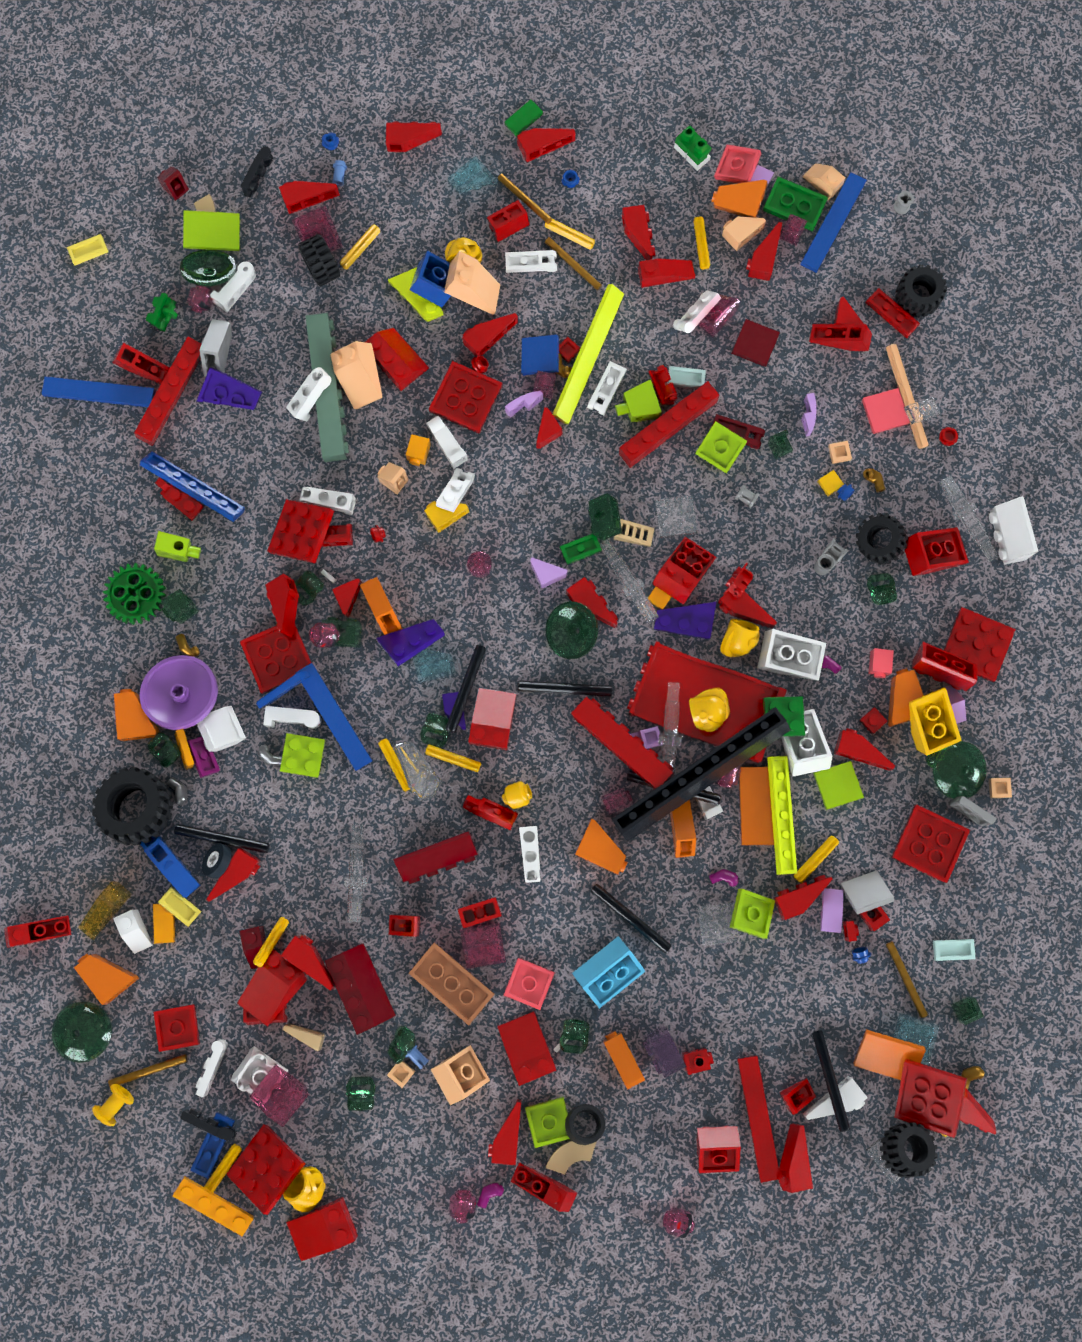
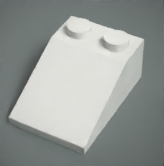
(791, 655)
(808, 752)

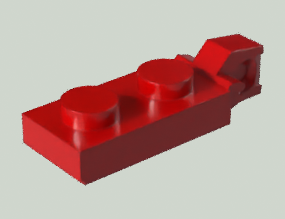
(183, 502)
(491, 811)

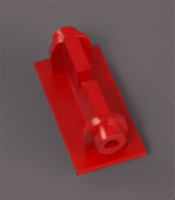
(665, 392)
(739, 581)

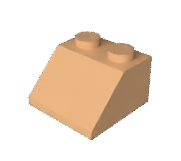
(460, 1075)

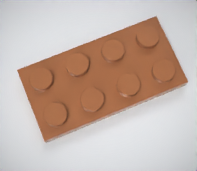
(451, 983)

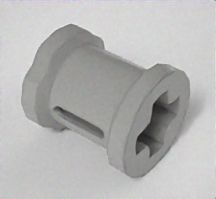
(903, 202)
(747, 496)

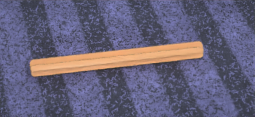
(906, 393)

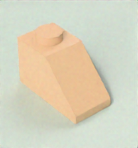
(825, 179)
(742, 230)
(393, 477)

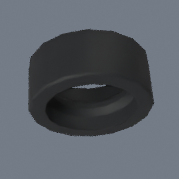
(599, 1119)

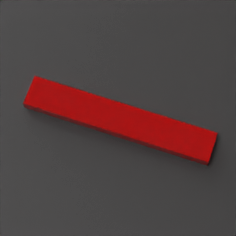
(758, 1118)

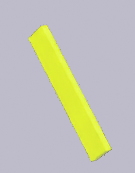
(782, 815)

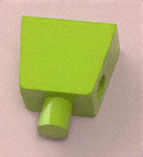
(640, 403)
(167, 546)

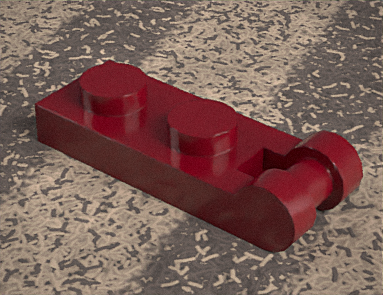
(743, 430)

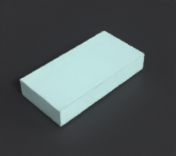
(686, 377)
(954, 949)

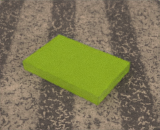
(211, 230)

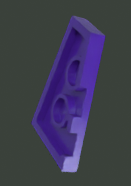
(226, 390)
(410, 641)

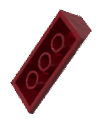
(435, 857)
(360, 988)

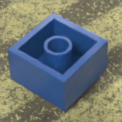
(431, 279)

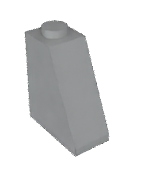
(216, 346)

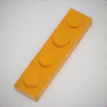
(213, 1206)

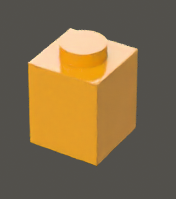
(418, 450)

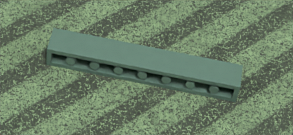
(328, 404)

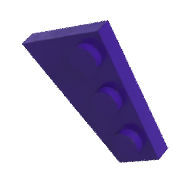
(687, 620)

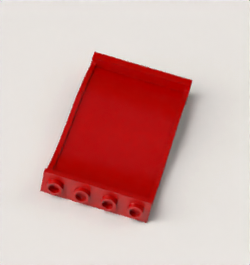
(695, 675)

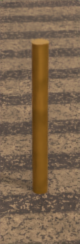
(524, 198)
(575, 265)
(906, 979)
(148, 1070)

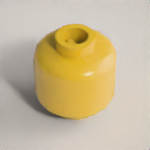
(517, 795)

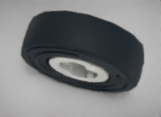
(216, 861)

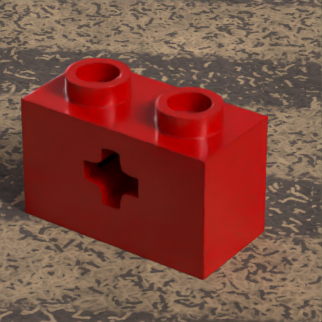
(479, 912)

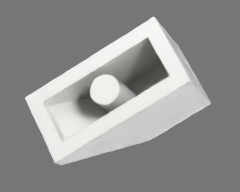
(133, 931)

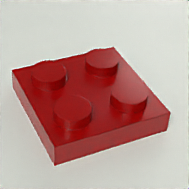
(176, 1028)

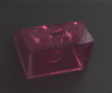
(319, 223)
(483, 945)
(279, 1095)

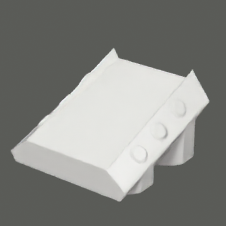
(221, 729)
(253, 1070)

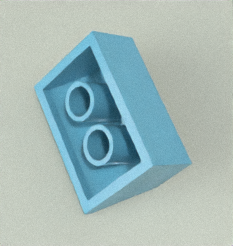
(608, 972)

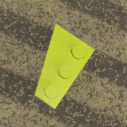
(425, 308)

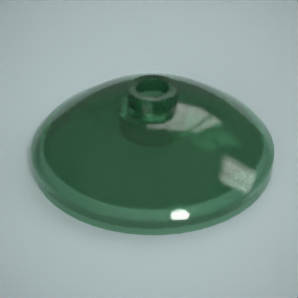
(208, 268)
(562, 628)
(951, 769)
(94, 1032)

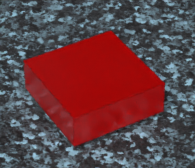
(568, 349)

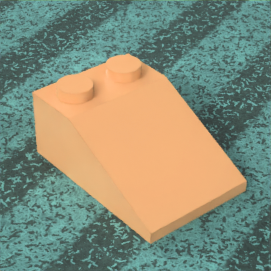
(472, 283)
(357, 373)

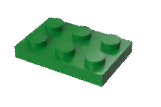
(794, 199)

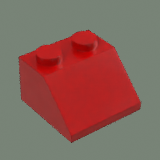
(718, 1149)

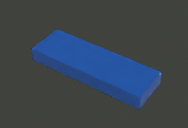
(283, 689)
(210, 1149)

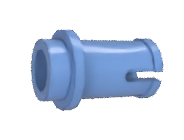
(339, 170)
(417, 1057)

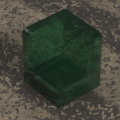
(780, 444)
(967, 1010)

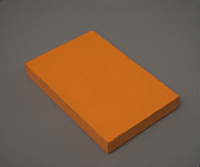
(886, 1054)

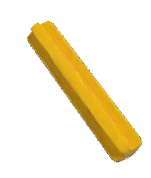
(571, 234)
(701, 241)
(360, 246)
(453, 758)
(394, 763)
(815, 860)
(270, 942)
(223, 1167)

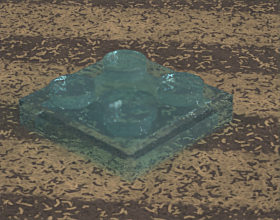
(917, 1032)

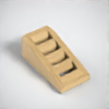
(635, 526)
(309, 1037)

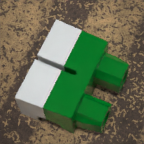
(693, 147)

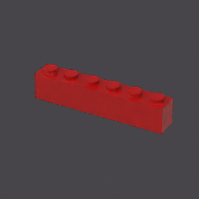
(169, 392)
(668, 424)
(622, 744)

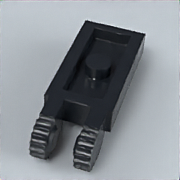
(256, 170)
(209, 1125)

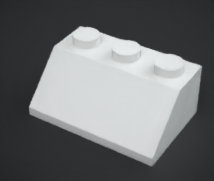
(1013, 531)

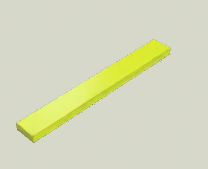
(588, 354)

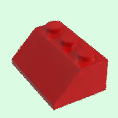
(396, 358)
(945, 667)

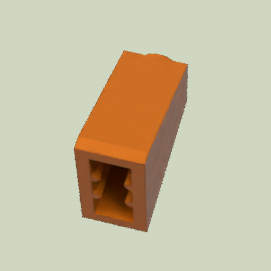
(740, 198)
(380, 606)
(904, 689)
(131, 719)
(683, 831)
(601, 850)
(104, 977)
(623, 1059)

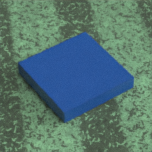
(540, 354)

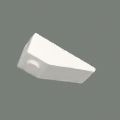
(851, 1096)

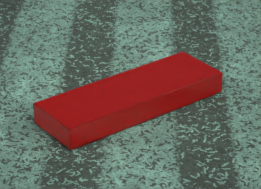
(892, 313)

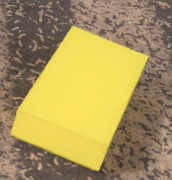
(87, 249)
(179, 906)

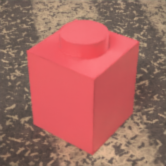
(881, 662)

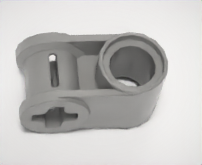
(831, 555)

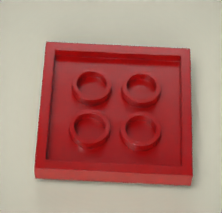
(465, 397)
(300, 531)
(980, 642)
(274, 657)
(930, 843)
(930, 1098)
(265, 1169)

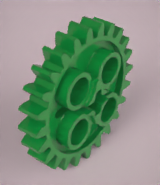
(123, 581)

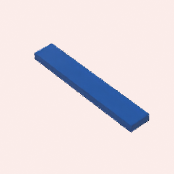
(833, 222)
(98, 391)
(192, 486)
(335, 718)

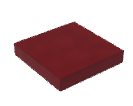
(755, 343)

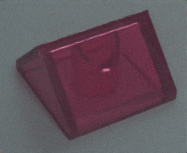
(719, 315)

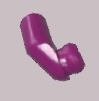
(831, 664)
(725, 875)
(488, 1192)

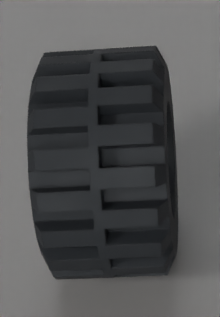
(319, 260)
(931, 281)
(871, 527)
(921, 1144)

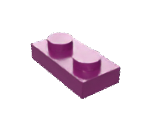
(203, 759)

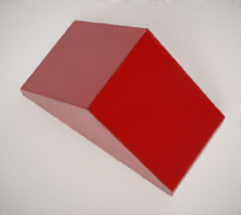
(845, 313)
(548, 430)
(347, 595)
(404, 925)
(798, 1096)

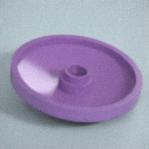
(178, 692)

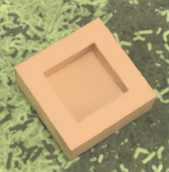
(840, 452)
(1000, 787)
(401, 1073)

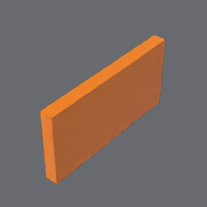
(755, 807)

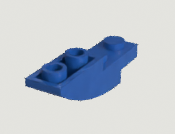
(170, 866)

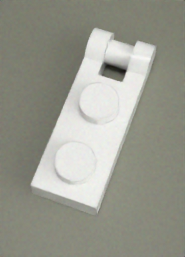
(530, 261)
(697, 312)
(607, 387)
(455, 490)
(211, 1065)

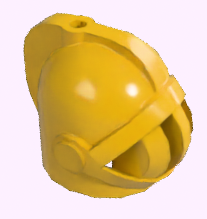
(463, 245)
(739, 638)
(709, 709)
(305, 1189)

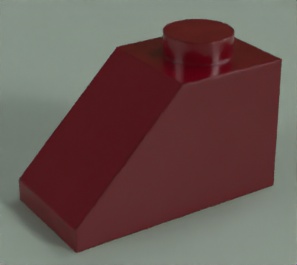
(173, 182)
(252, 941)

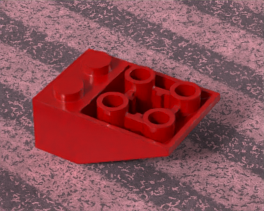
(684, 570)

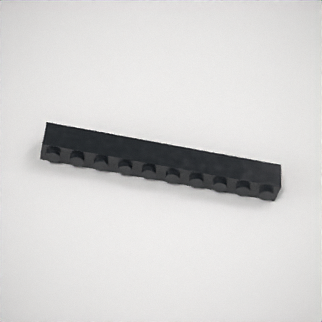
(701, 774)

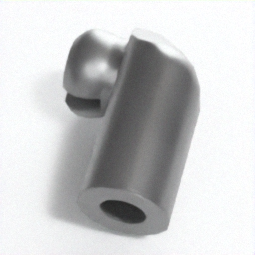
(267, 757)
(180, 791)

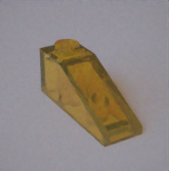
(104, 909)

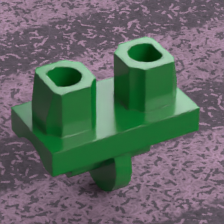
(163, 312)

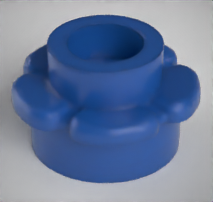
(330, 145)
(570, 174)
(845, 492)
(860, 954)

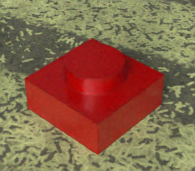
(873, 720)
(850, 930)

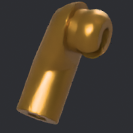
(564, 371)
(876, 478)
(184, 647)
(972, 1073)

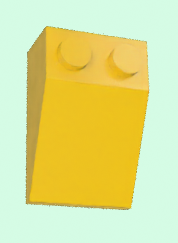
(933, 722)

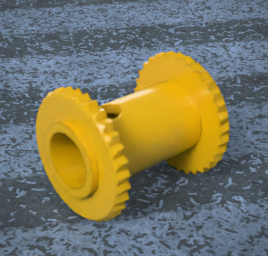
(112, 1105)

